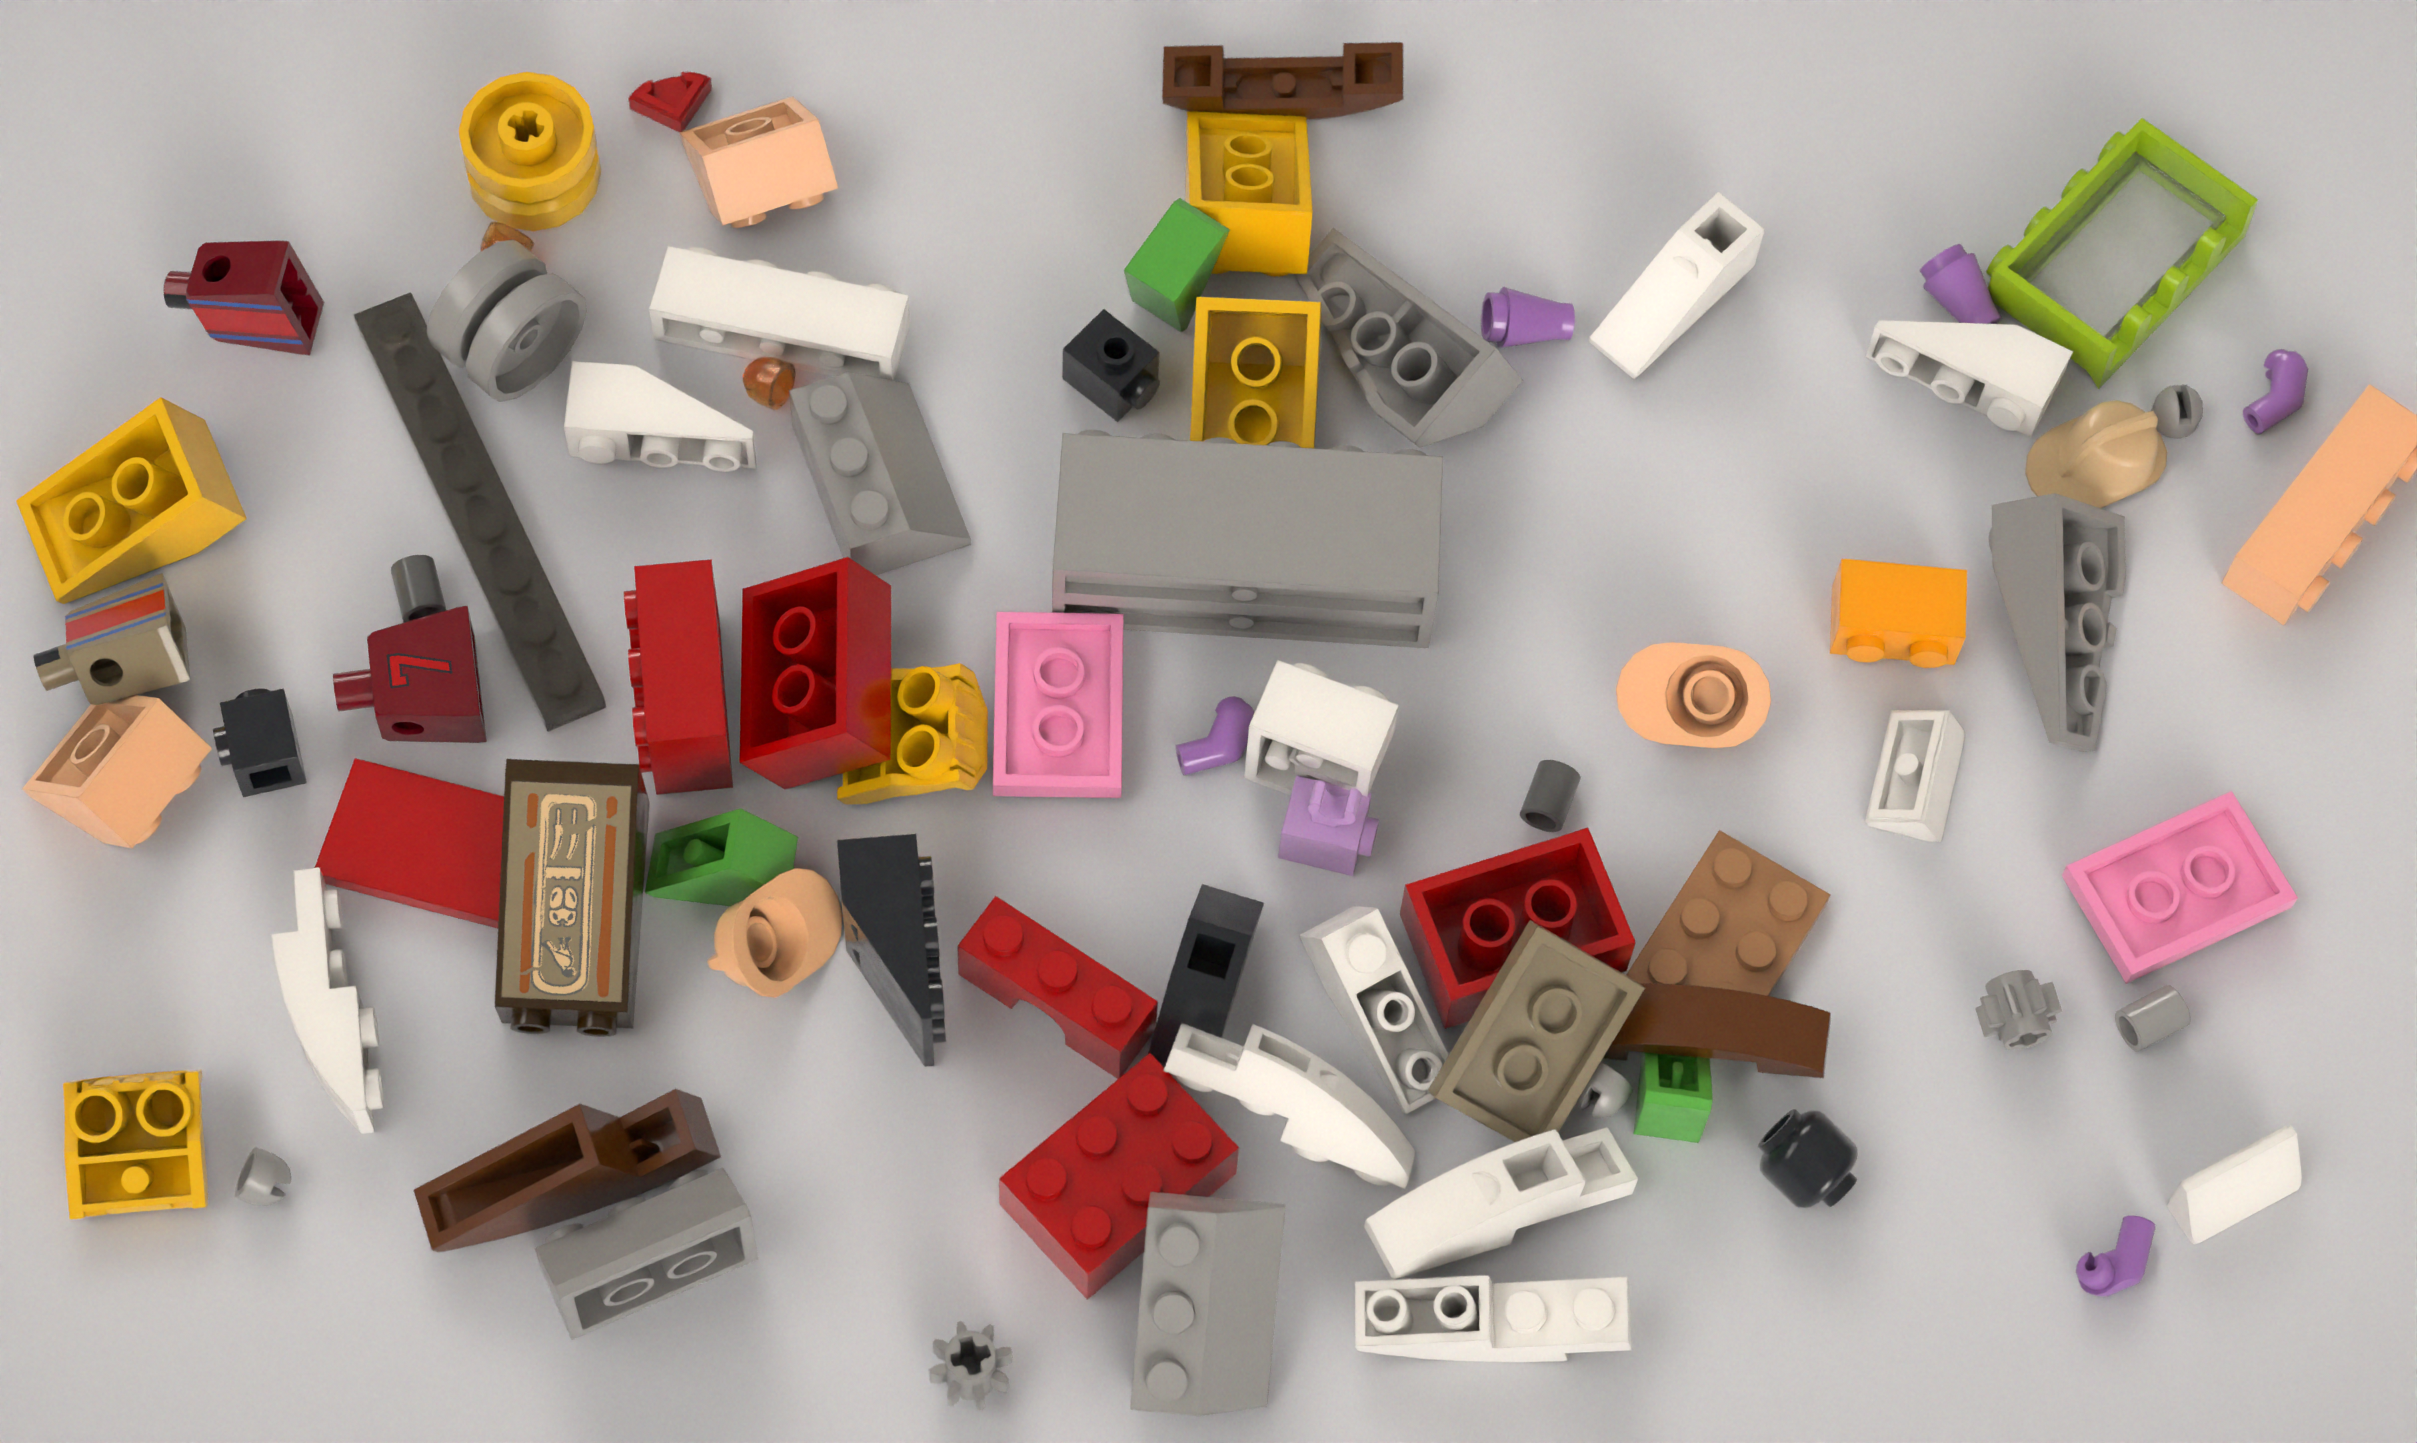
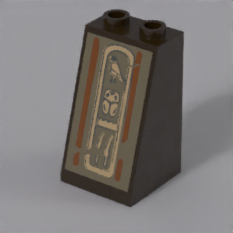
(570, 895)

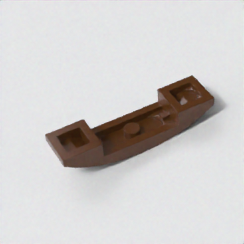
(1310, 87)
(1726, 1026)

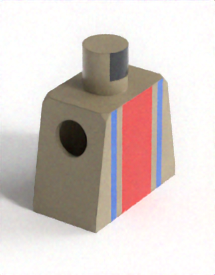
(120, 645)

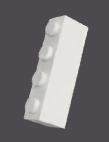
(778, 313)

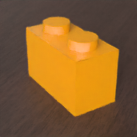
(1898, 612)

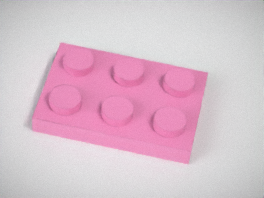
(1058, 705)
(2179, 887)

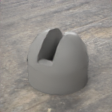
(2168, 411)
(1606, 1091)
(259, 1177)

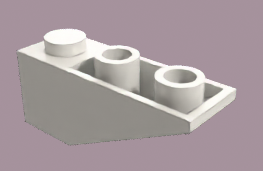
(1680, 285)
(1983, 366)
(638, 417)
(1378, 1001)

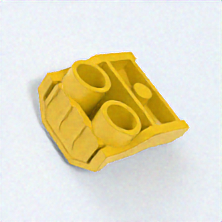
(935, 737)
(134, 1143)

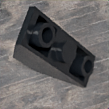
(1206, 967)

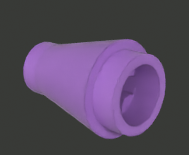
(1959, 286)
(1522, 318)

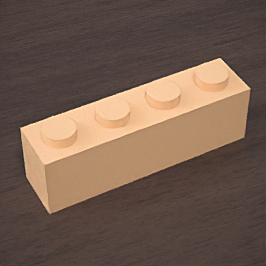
(2326, 506)

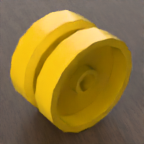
(530, 151)

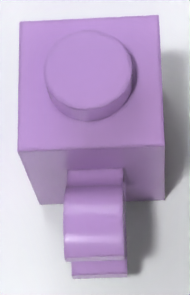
(1327, 826)

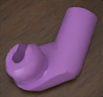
(2287, 391)
(1224, 742)
(2123, 1265)

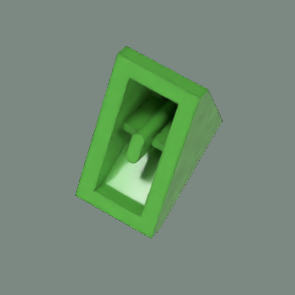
(1175, 263)
(1673, 1097)

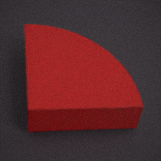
(671, 99)

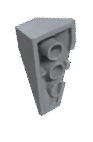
(1408, 353)
(2057, 579)

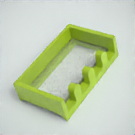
(2121, 248)

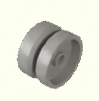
(506, 320)

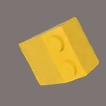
(1255, 182)
(1256, 370)
(131, 503)

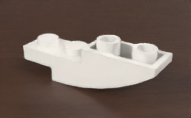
(323, 1009)
(1322, 1106)
(1494, 1195)
(1492, 1321)

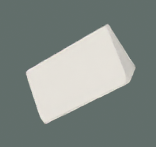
(1916, 774)
(2238, 1186)

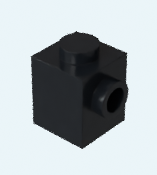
(1111, 366)
(260, 742)

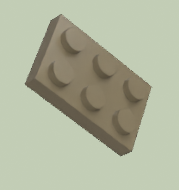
(1536, 1036)

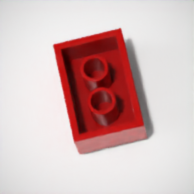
(816, 673)
(678, 677)
(1475, 914)
(1092, 1178)

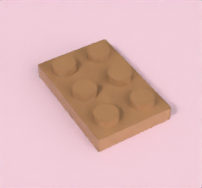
(1731, 923)

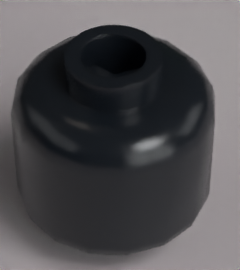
(1808, 1159)

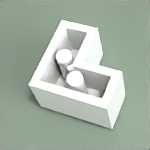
(1317, 731)

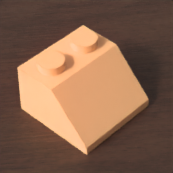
(760, 162)
(119, 769)

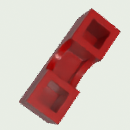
(1092, 1005)

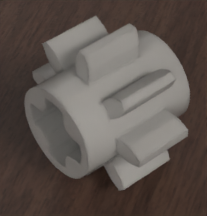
(2018, 1009)
(984, 1354)

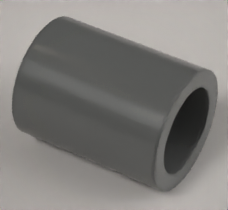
(417, 587)
(1550, 795)

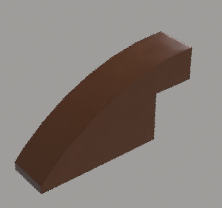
(566, 1170)

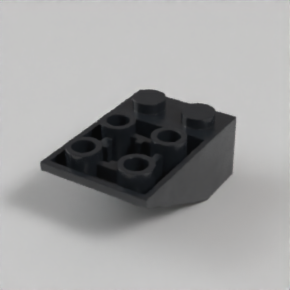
(895, 932)

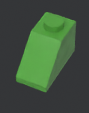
(719, 858)

